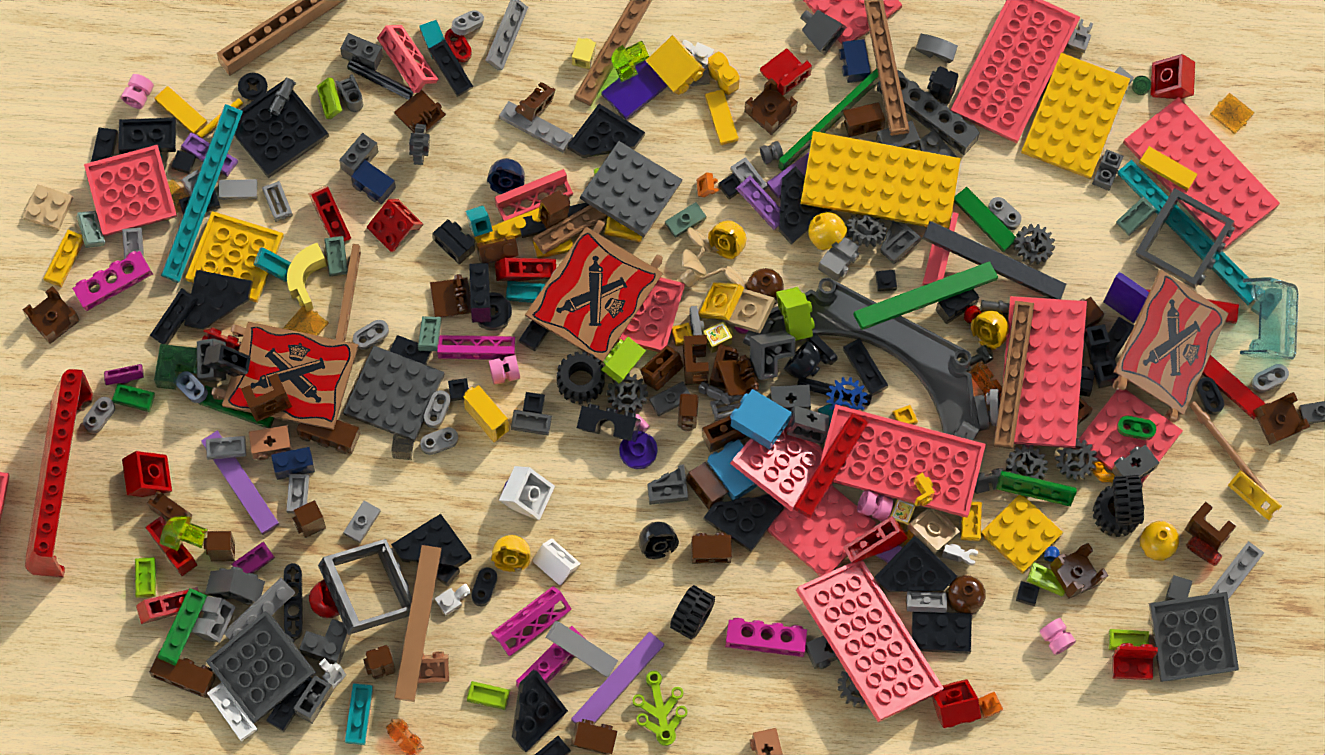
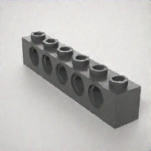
(931, 120)

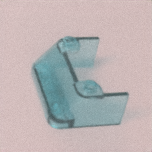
(1276, 319)

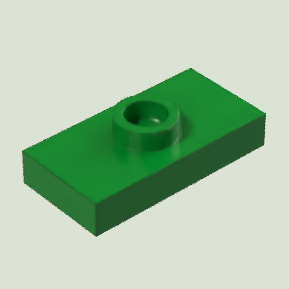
(133, 397)

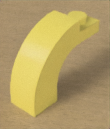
(300, 269)

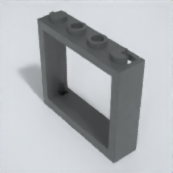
(1209, 261)
(340, 596)

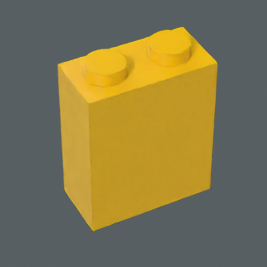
(675, 65)
(486, 413)

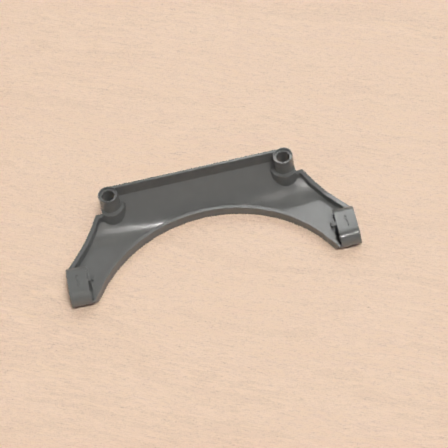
(919, 349)

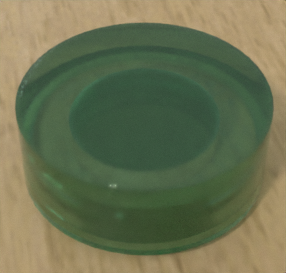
(1141, 85)

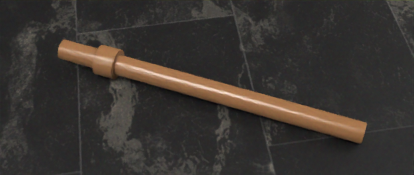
(1204, 419)

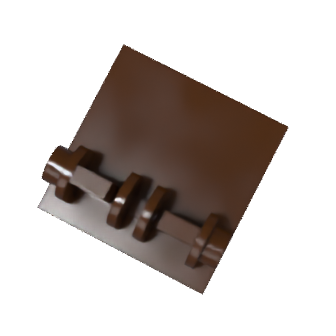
(420, 110)
(451, 297)
(738, 376)

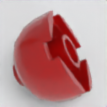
(322, 602)

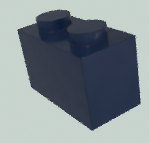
(855, 60)
(373, 182)
(293, 462)

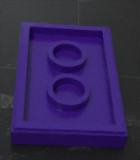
(634, 92)
(1126, 297)

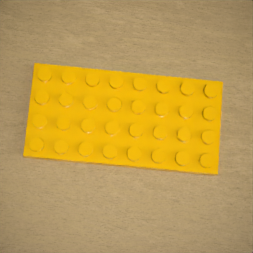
(880, 180)

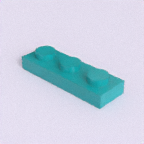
(359, 714)

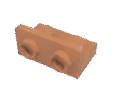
(434, 668)

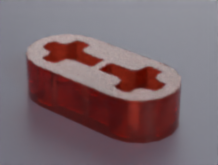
(1204, 551)

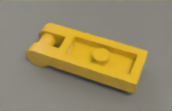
(1254, 495)

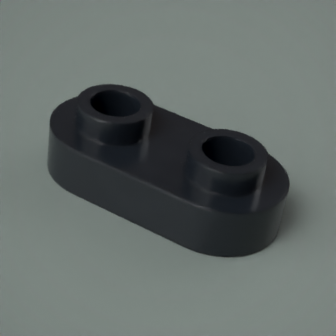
(827, 355)
(1211, 396)
(485, 586)

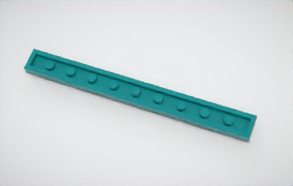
(201, 193)
(1187, 230)

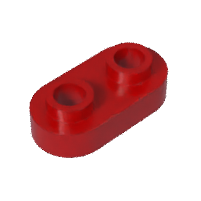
(458, 46)

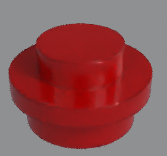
(971, 313)

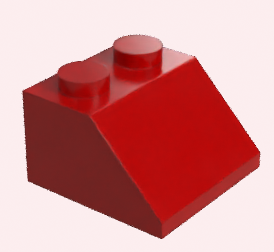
(1173, 77)
(146, 474)
(957, 704)

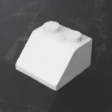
(527, 492)

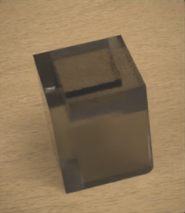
(402, 448)

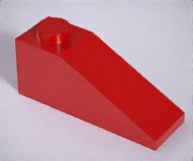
(329, 213)
(524, 269)
(876, 540)
(161, 606)

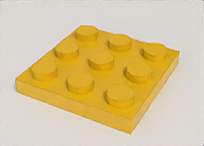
(1021, 533)

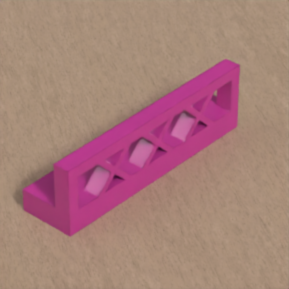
(461, 351)
(527, 616)

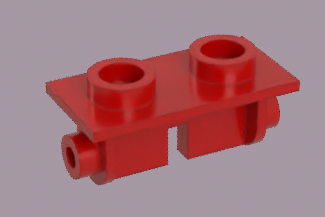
(231, 341)

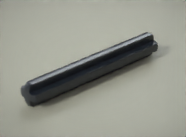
(380, 79)
(823, 388)

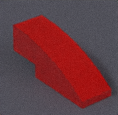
(180, 559)

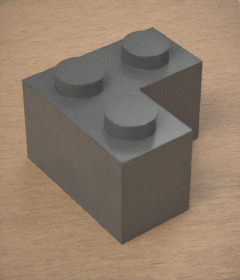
(766, 351)
(235, 585)
(328, 647)

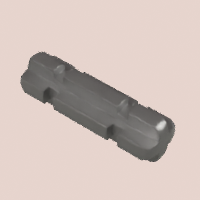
(715, 393)

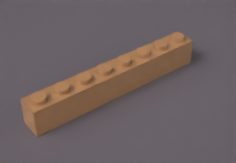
(272, 32)

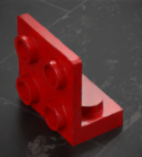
(786, 71)
(393, 223)
(1133, 661)

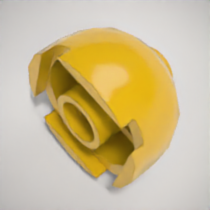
(826, 230)
(728, 239)
(990, 329)
(1159, 540)
(511, 553)

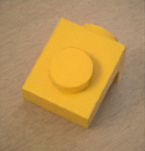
(925, 486)

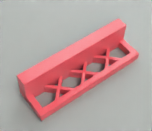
(404, 58)
(528, 191)
(938, 259)

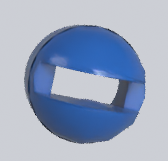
(1051, 553)

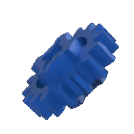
(839, 386)

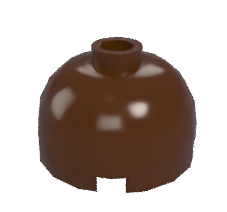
(765, 282)
(966, 594)

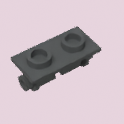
(983, 480)

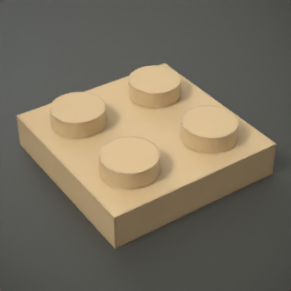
(48, 207)
(751, 311)
(933, 529)

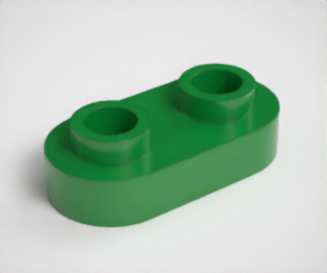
(1136, 426)

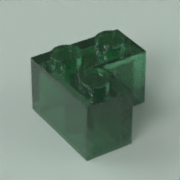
(171, 361)

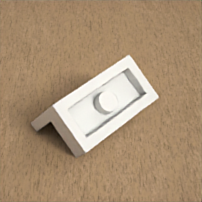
(555, 561)

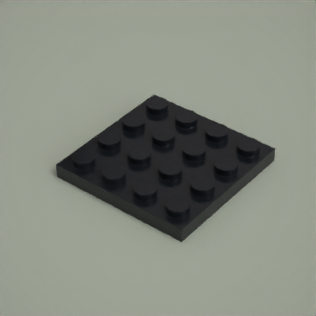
(279, 139)

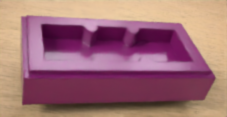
(124, 374)
(254, 559)

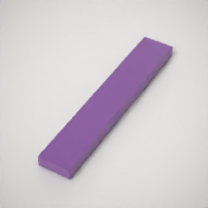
(245, 490)
(619, 679)

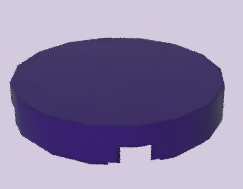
(639, 453)

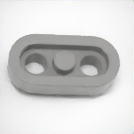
(467, 22)
(1004, 212)
(369, 333)
(1269, 379)
(993, 400)
(437, 410)
(101, 415)
(440, 442)

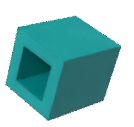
(479, 221)

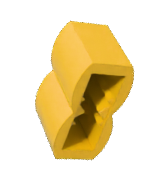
(721, 71)

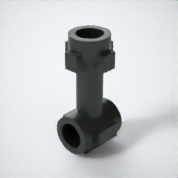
(984, 354)

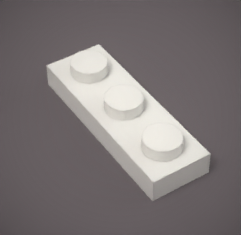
(232, 712)

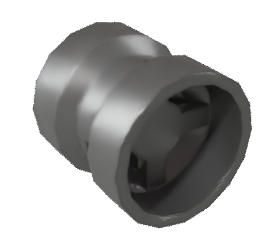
(771, 152)

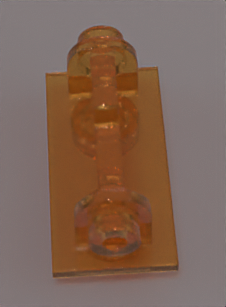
(982, 377)
(399, 730)

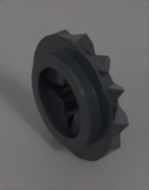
(252, 79)

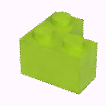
(796, 313)
(622, 359)

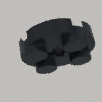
(504, 314)

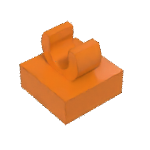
(705, 185)
(990, 705)

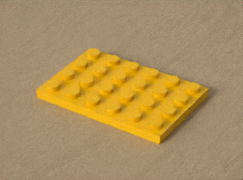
(1075, 115)

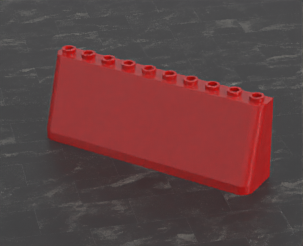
(67, 398)

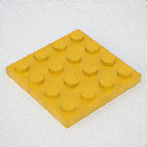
(231, 249)

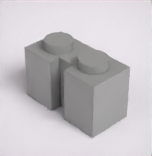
(838, 258)
(215, 619)

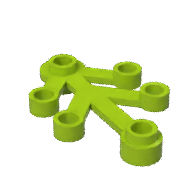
(660, 711)

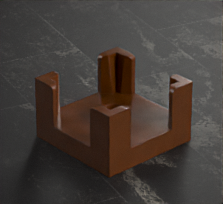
(770, 107)
(51, 316)
(695, 372)
(269, 403)
(1280, 419)
(1203, 530)
(1076, 571)

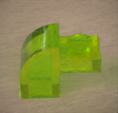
(625, 59)
(181, 529)

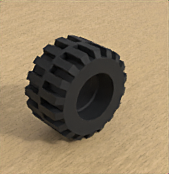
(576, 363)
(1128, 500)
(1105, 518)
(692, 612)

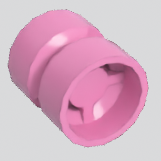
(137, 91)
(497, 369)
(878, 506)
(1057, 636)

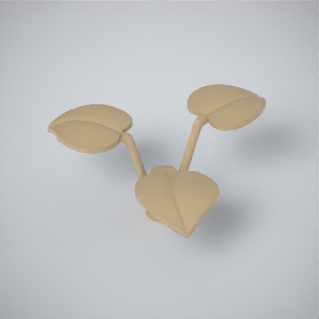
(696, 269)

